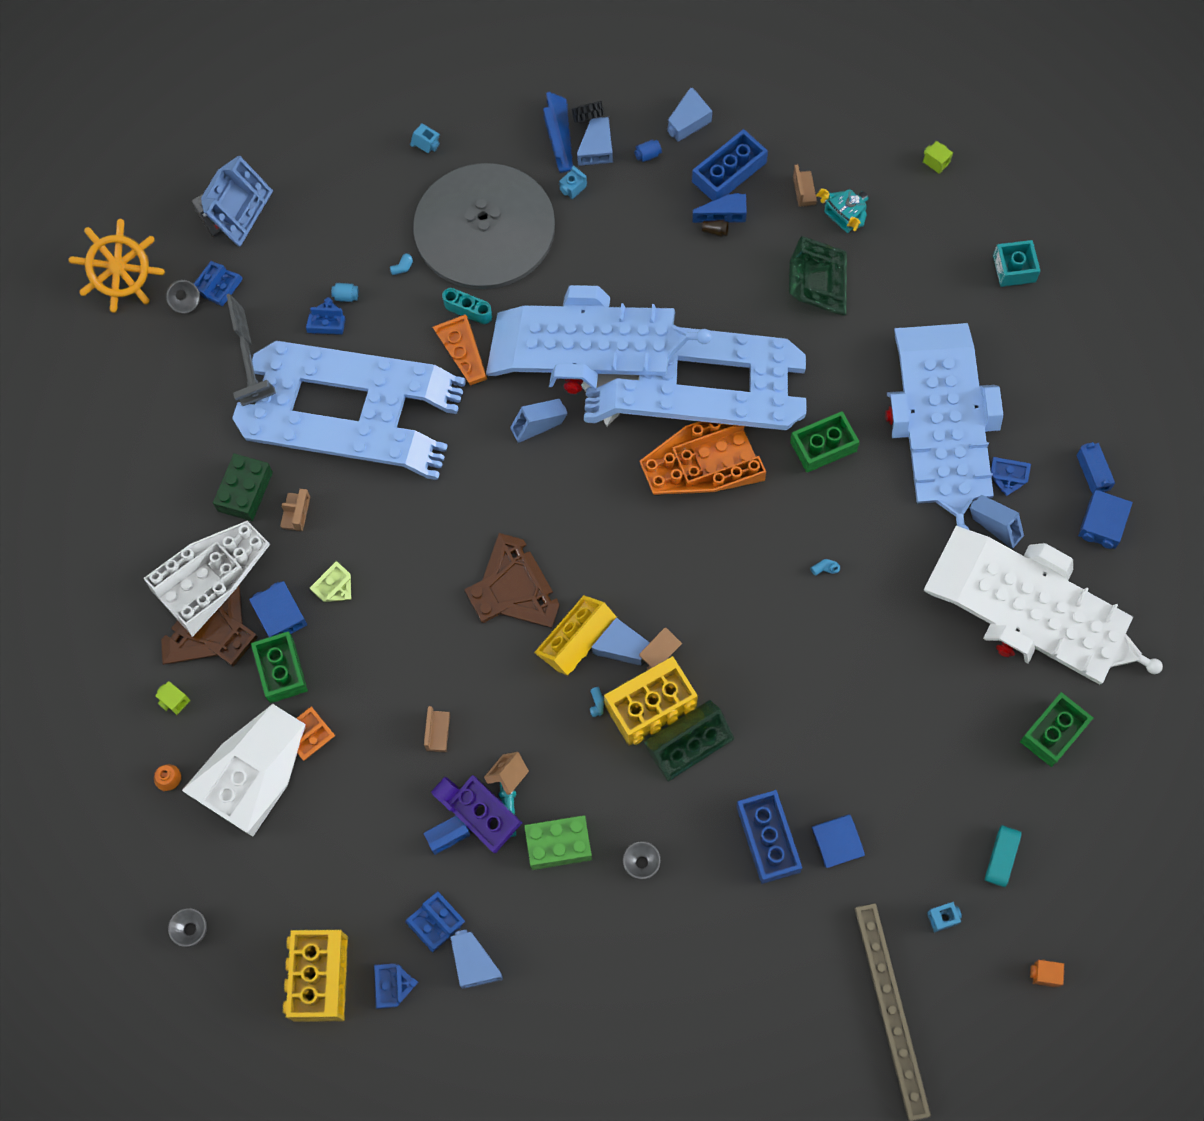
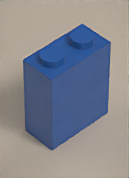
(1105, 519)
(277, 610)

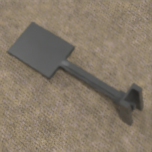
(254, 390)

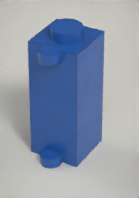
(1095, 467)

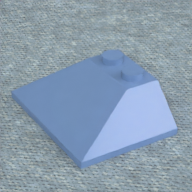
(235, 199)

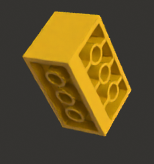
(662, 686)
(328, 982)

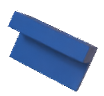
(446, 834)

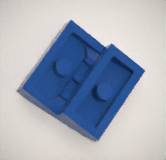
(217, 282)
(838, 841)
(435, 921)

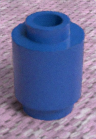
(648, 150)

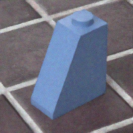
(689, 116)
(596, 143)
(538, 418)
(998, 520)
(620, 644)
(472, 961)

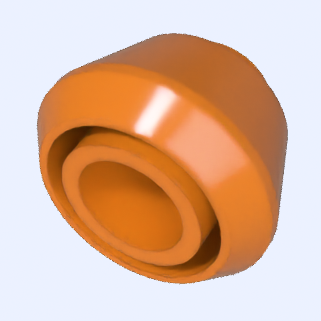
(167, 777)

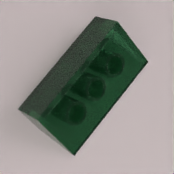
(689, 740)

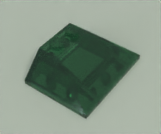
(819, 275)

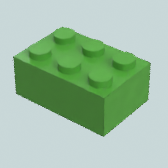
(558, 842)

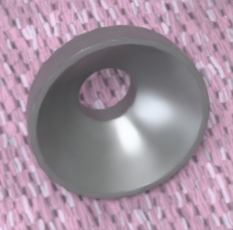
(189, 302)
(638, 850)
(180, 921)

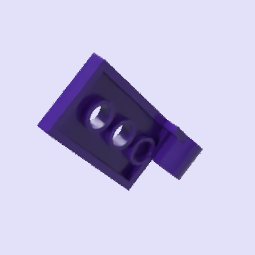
(464, 805)

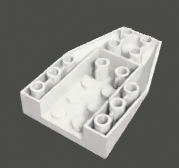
(206, 573)
(250, 769)

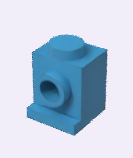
(425, 138)
(573, 183)
(953, 913)

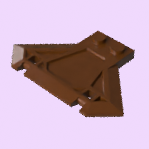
(513, 586)
(220, 636)

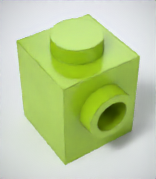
(937, 157)
(171, 698)

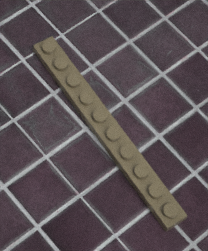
(892, 1013)

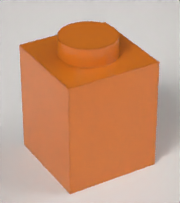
(1047, 973)

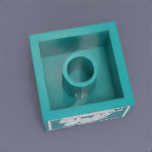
(1016, 263)

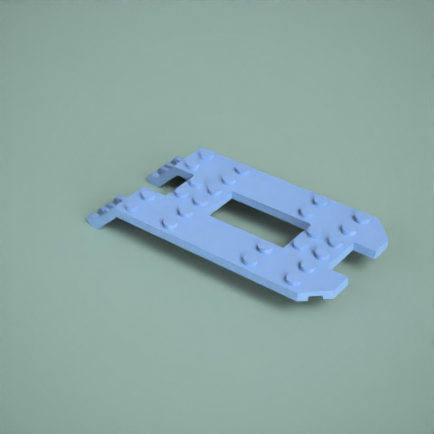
(660, 396)
(376, 432)

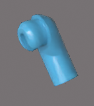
(403, 266)
(827, 566)
(599, 702)

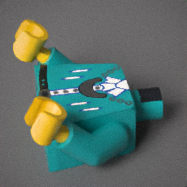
(845, 208)

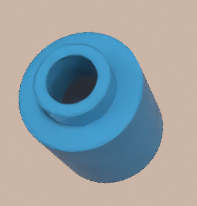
(345, 292)

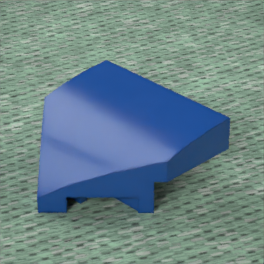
(326, 319)
(1009, 474)
(391, 985)

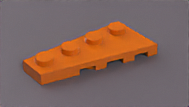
(461, 345)

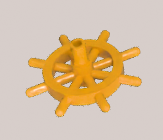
(116, 265)

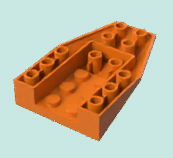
(703, 460)

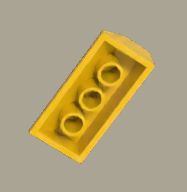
(575, 634)

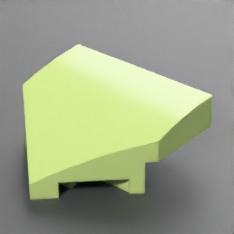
(333, 584)

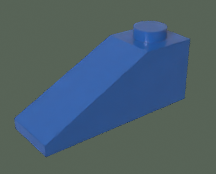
(729, 207)

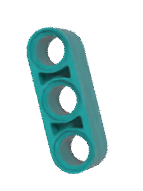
(462, 299)
(1003, 856)

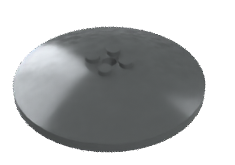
(489, 250)

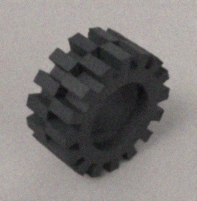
(587, 111)

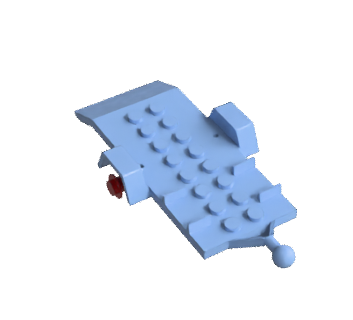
(587, 343)
(946, 426)

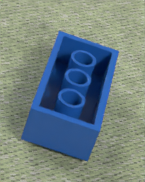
(729, 166)
(769, 837)

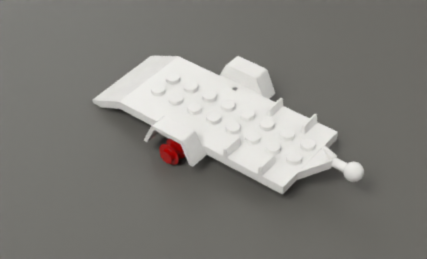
(1046, 609)

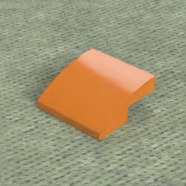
(315, 733)

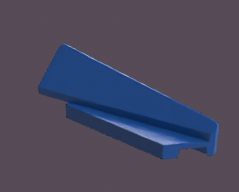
(558, 129)

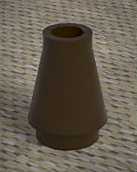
(716, 227)

